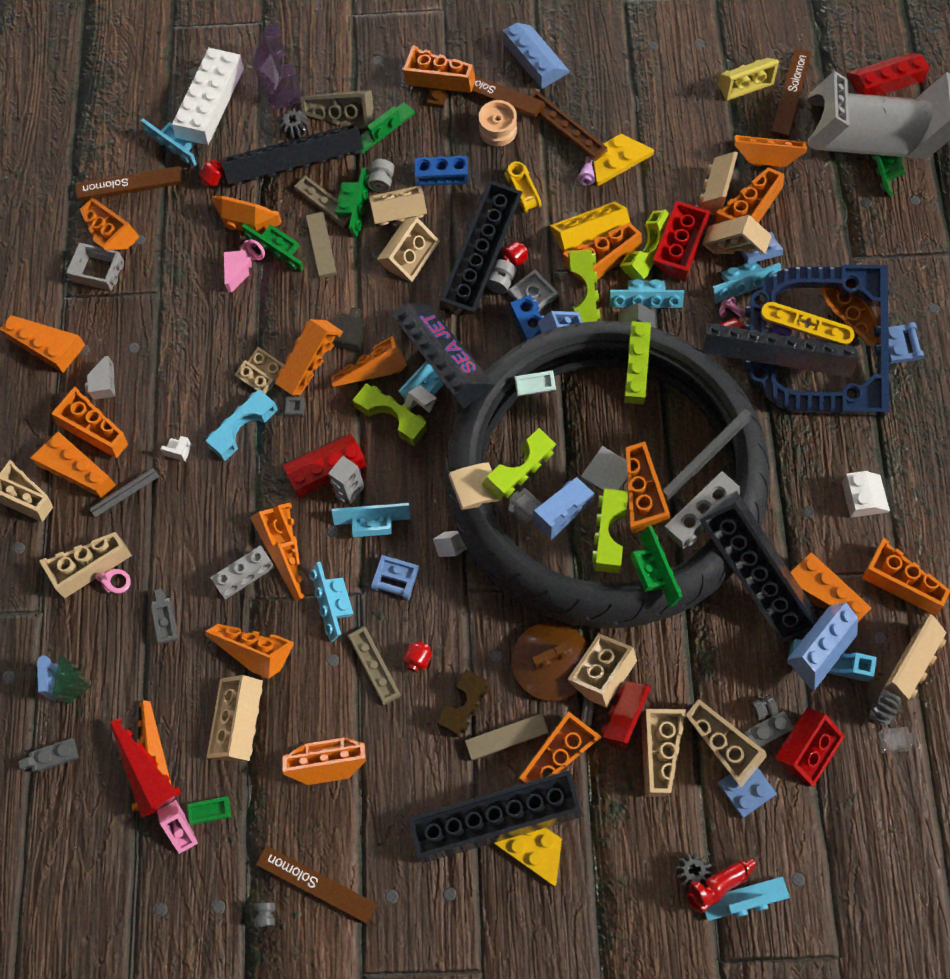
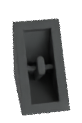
(638, 314)

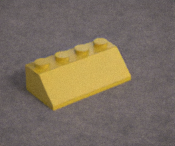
(589, 225)

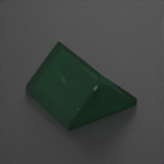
(69, 681)

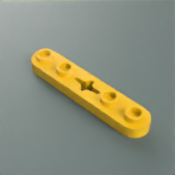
(825, 330)

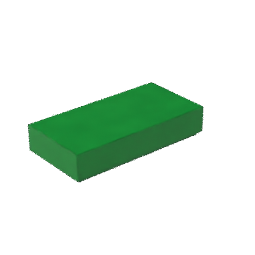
(209, 810)

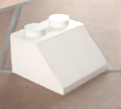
(864, 494)

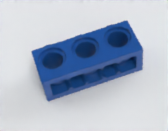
(434, 176)
(524, 318)

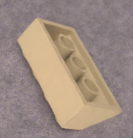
(916, 658)
(235, 719)

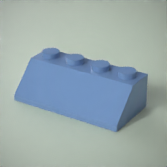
(533, 54)
(824, 644)

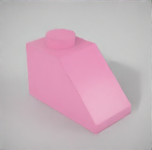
(236, 268)
(176, 826)

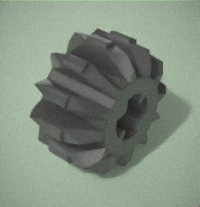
(293, 124)
(884, 707)
(695, 863)

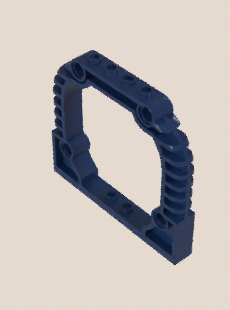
(871, 286)

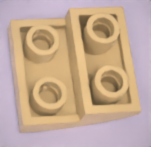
(260, 370)
(468, 485)

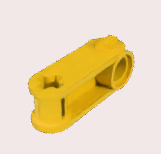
(523, 183)

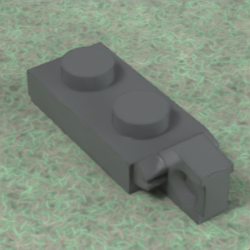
(164, 618)
(770, 729)
(50, 756)

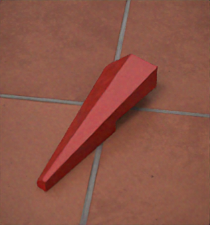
(147, 782)

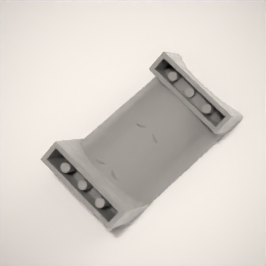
(881, 122)

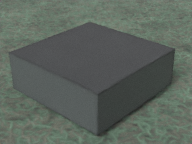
(294, 406)

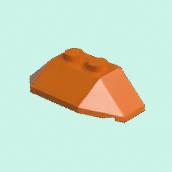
(769, 151)
(238, 212)
(324, 761)

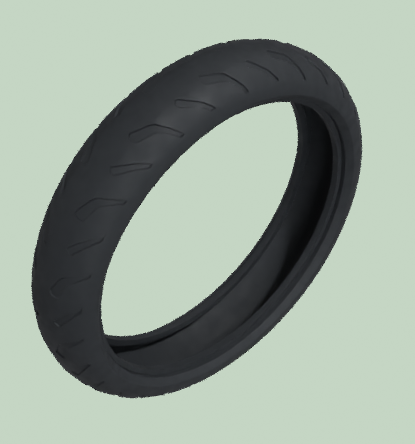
(589, 347)

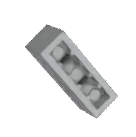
(346, 480)
(242, 572)

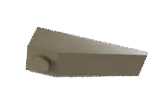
(340, 108)

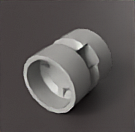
(381, 175)
(501, 276)

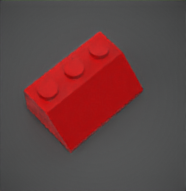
(625, 714)
(810, 746)

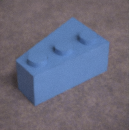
(562, 507)

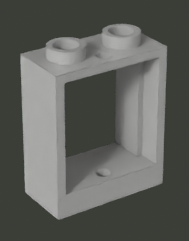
(80, 259)

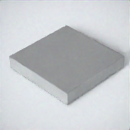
(535, 286)
(606, 471)

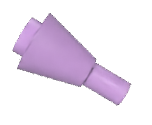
(586, 175)

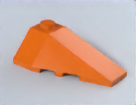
(107, 228)

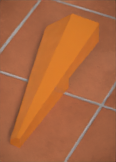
(277, 535)
(150, 739)

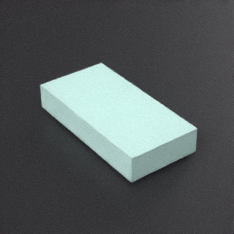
(535, 383)

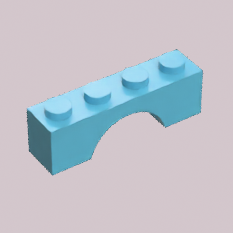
(256, 408)
(851, 665)

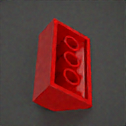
(889, 75)
(681, 240)
(312, 469)

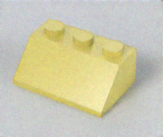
(748, 78)

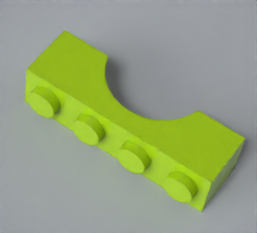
(638, 263)
(582, 264)
(637, 362)
(372, 401)
(504, 479)
(609, 553)

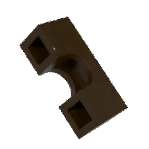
(456, 719)

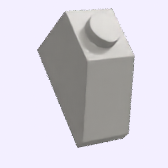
(101, 380)

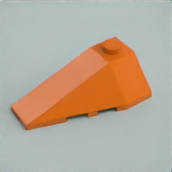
(852, 312)
(383, 361)
(257, 653)

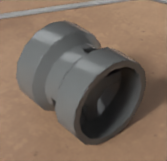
(764, 707)
(264, 915)

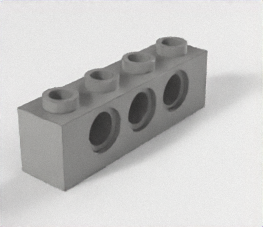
(676, 529)

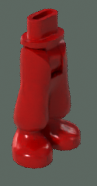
(718, 885)

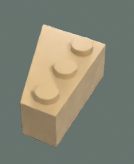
(737, 235)
(22, 494)

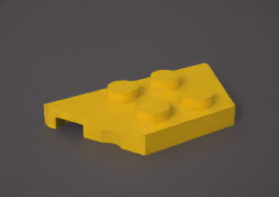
(621, 156)
(536, 851)

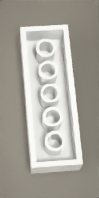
(208, 96)

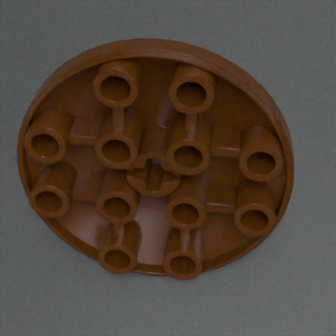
(546, 659)

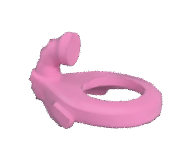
(247, 246)
(731, 305)
(105, 577)

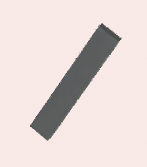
(706, 455)

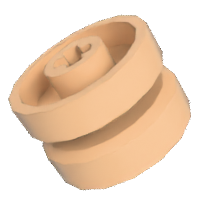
(497, 123)

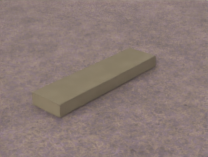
(320, 199)
(321, 245)
(374, 665)
(506, 737)

